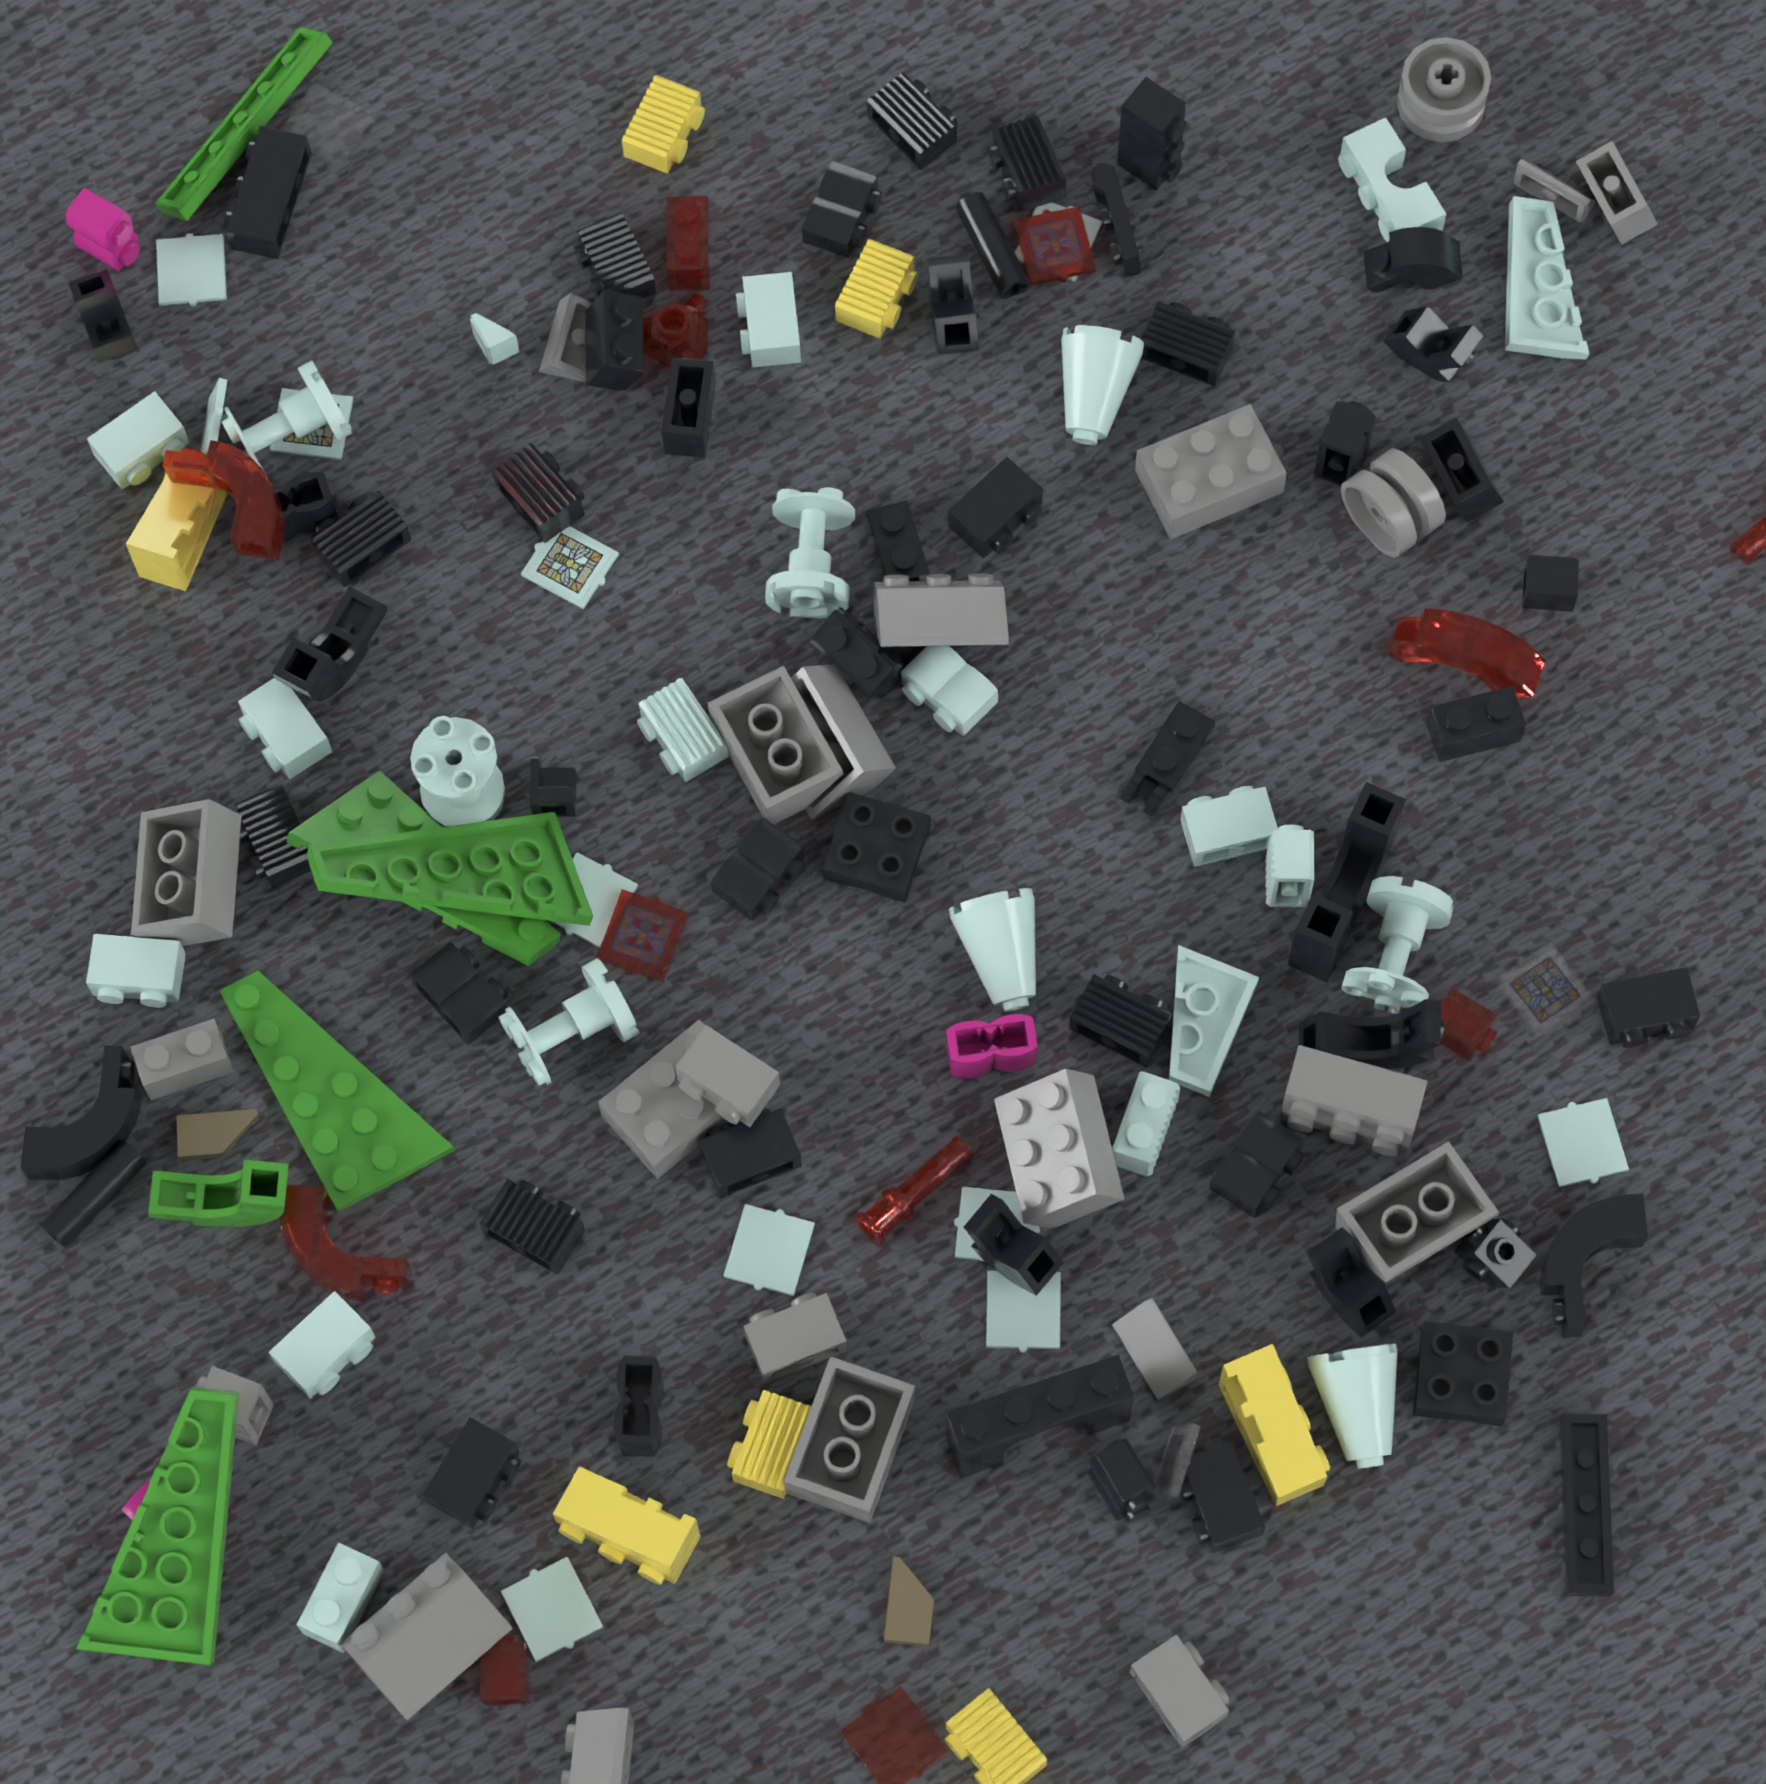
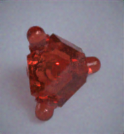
(677, 331)

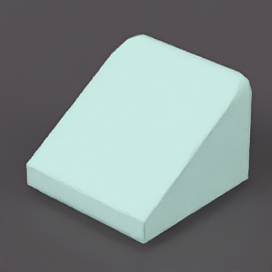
(493, 339)

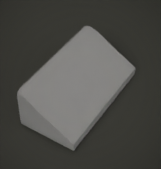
(1550, 188)
(567, 343)
(1155, 1349)

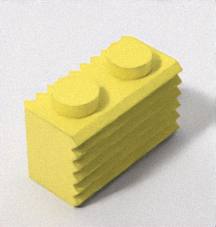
(662, 124)
(875, 288)
(769, 1444)
(994, 1742)

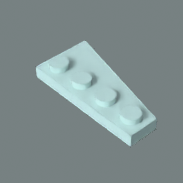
(1539, 293)

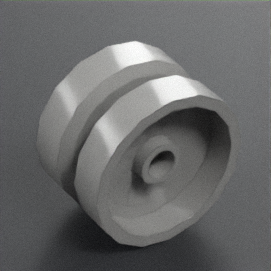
(1443, 89)
(1393, 502)

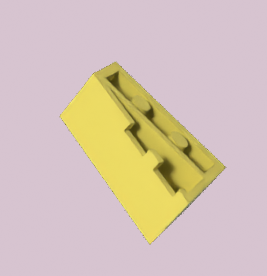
(174, 532)
(1273, 1425)
(626, 1526)

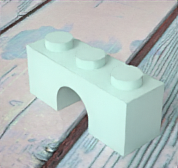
(1369, 158)

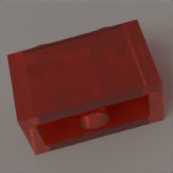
(688, 243)

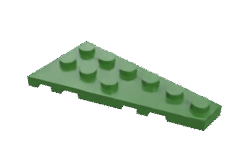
(383, 809)
(483, 866)
(340, 1111)
(171, 1563)

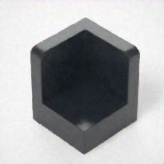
(1550, 583)
(552, 789)

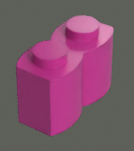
(102, 230)
(1002, 1045)

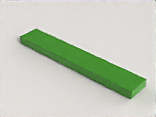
(243, 123)

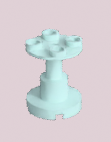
(299, 414)
(808, 584)
(458, 772)
(1406, 916)
(582, 1015)

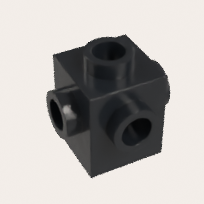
(1495, 1253)

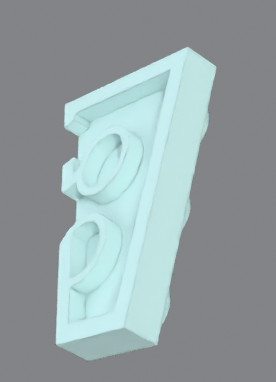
(1205, 1017)

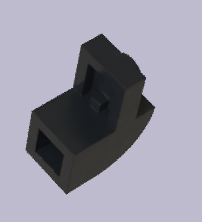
(1413, 255)
(952, 304)
(103, 316)
(1430, 345)
(1012, 1248)
(1348, 1284)

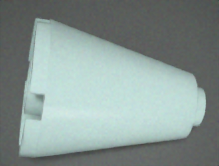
(1095, 379)
(1001, 944)
(1359, 1399)

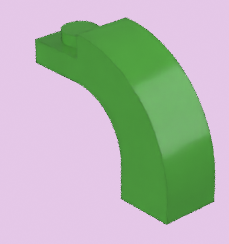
(229, 1200)

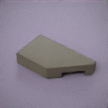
(211, 1133)
(908, 1608)

